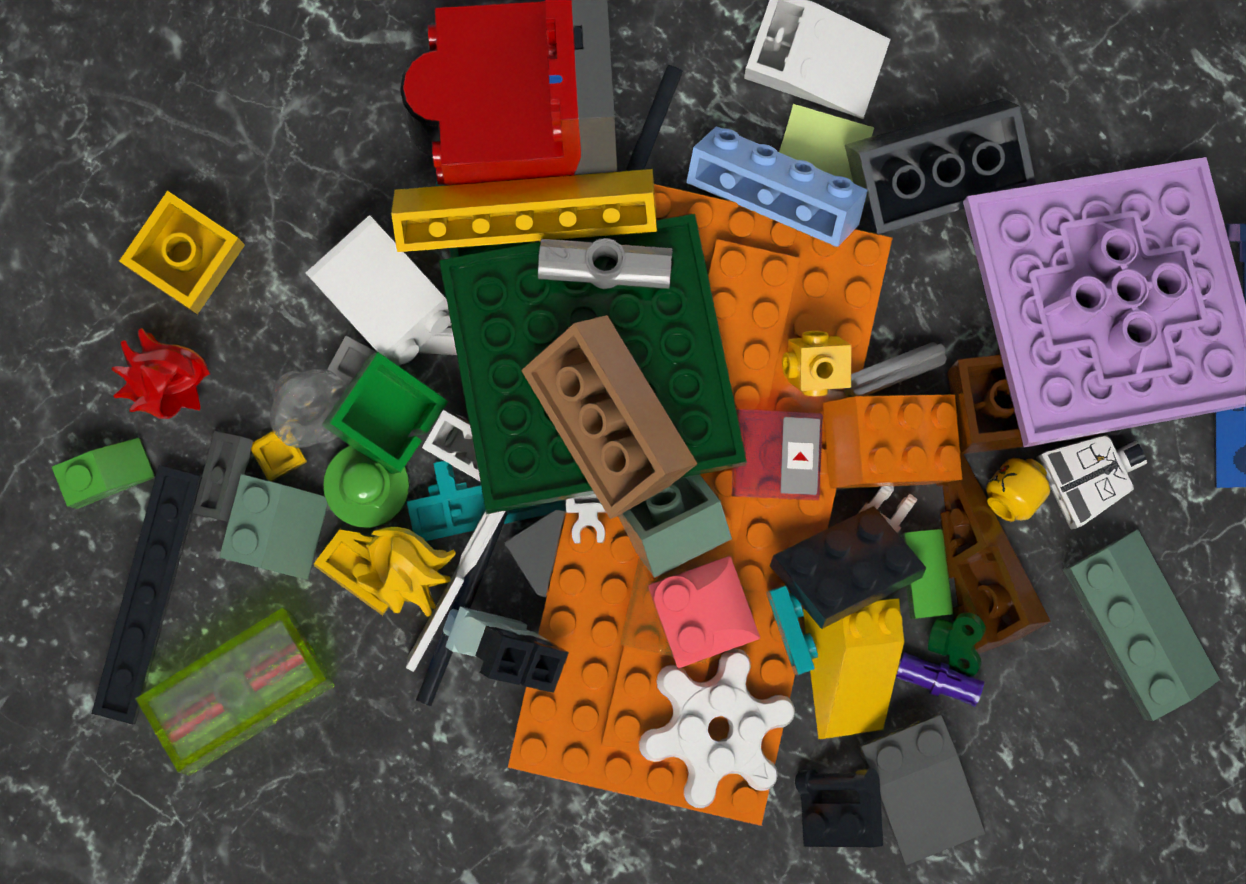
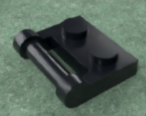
(840, 822)

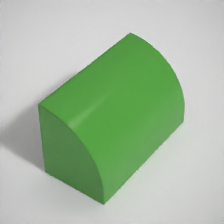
(932, 592)

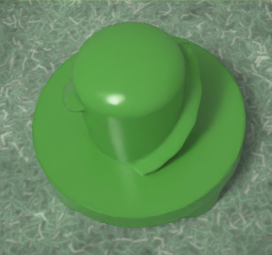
(363, 490)

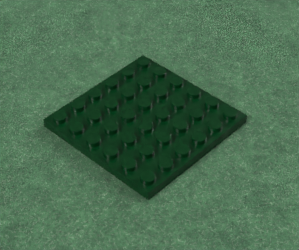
(510, 316)

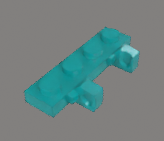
(459, 509)

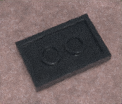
(847, 567)

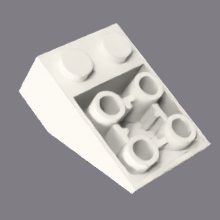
(817, 55)

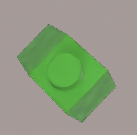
(103, 472)

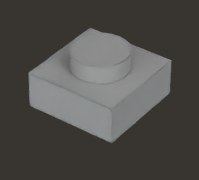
(349, 359)

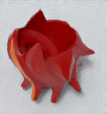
(161, 377)

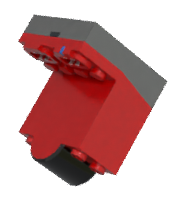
(514, 92)

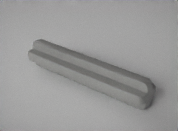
(896, 370)

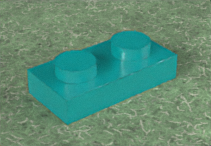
(786, 612)

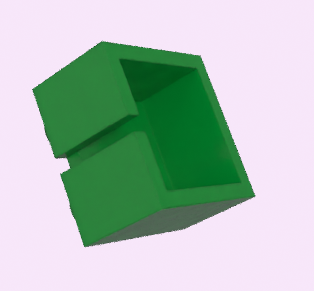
(382, 411)

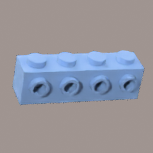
(777, 185)

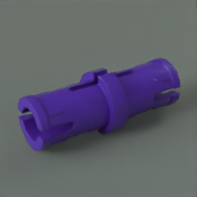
(939, 679)

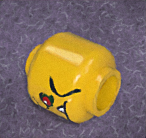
(1018, 489)

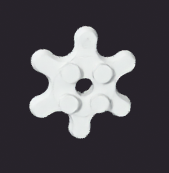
(688, 734)

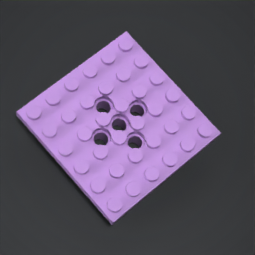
(1076, 365)

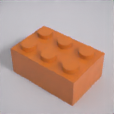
(892, 440)

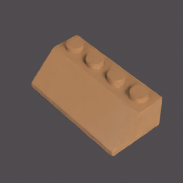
(608, 415)

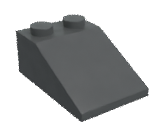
(923, 788)

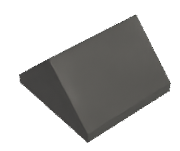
(537, 550)

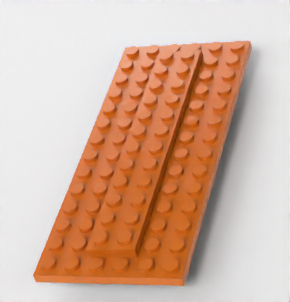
(765, 290)

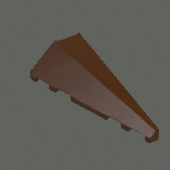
(986, 567)

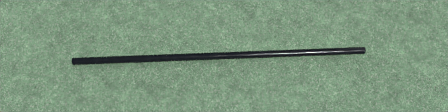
(473, 578)

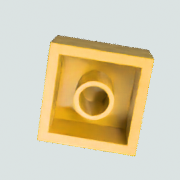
(182, 252)

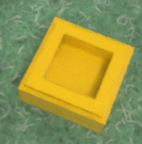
(276, 457)

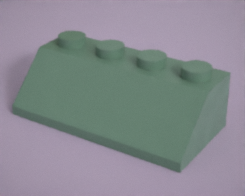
(1141, 626)

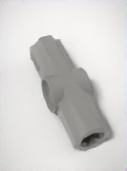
(575, 261)

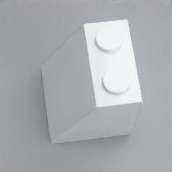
(381, 292)

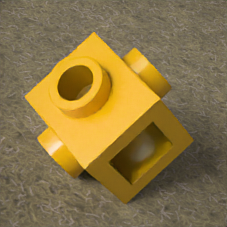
(817, 363)

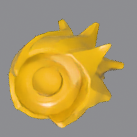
(404, 569)

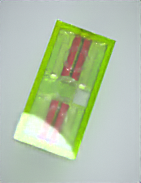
(235, 692)

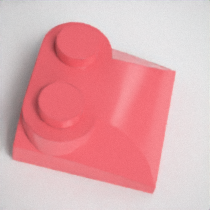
(703, 612)

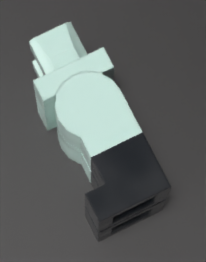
(506, 648)

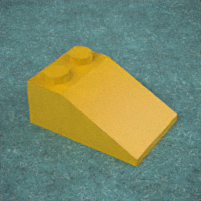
(855, 668)

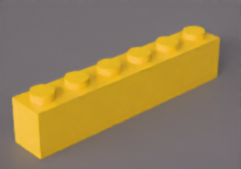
(524, 210)

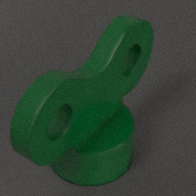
(957, 641)

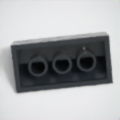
(939, 163)

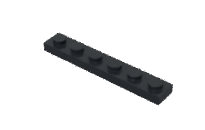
(146, 594)

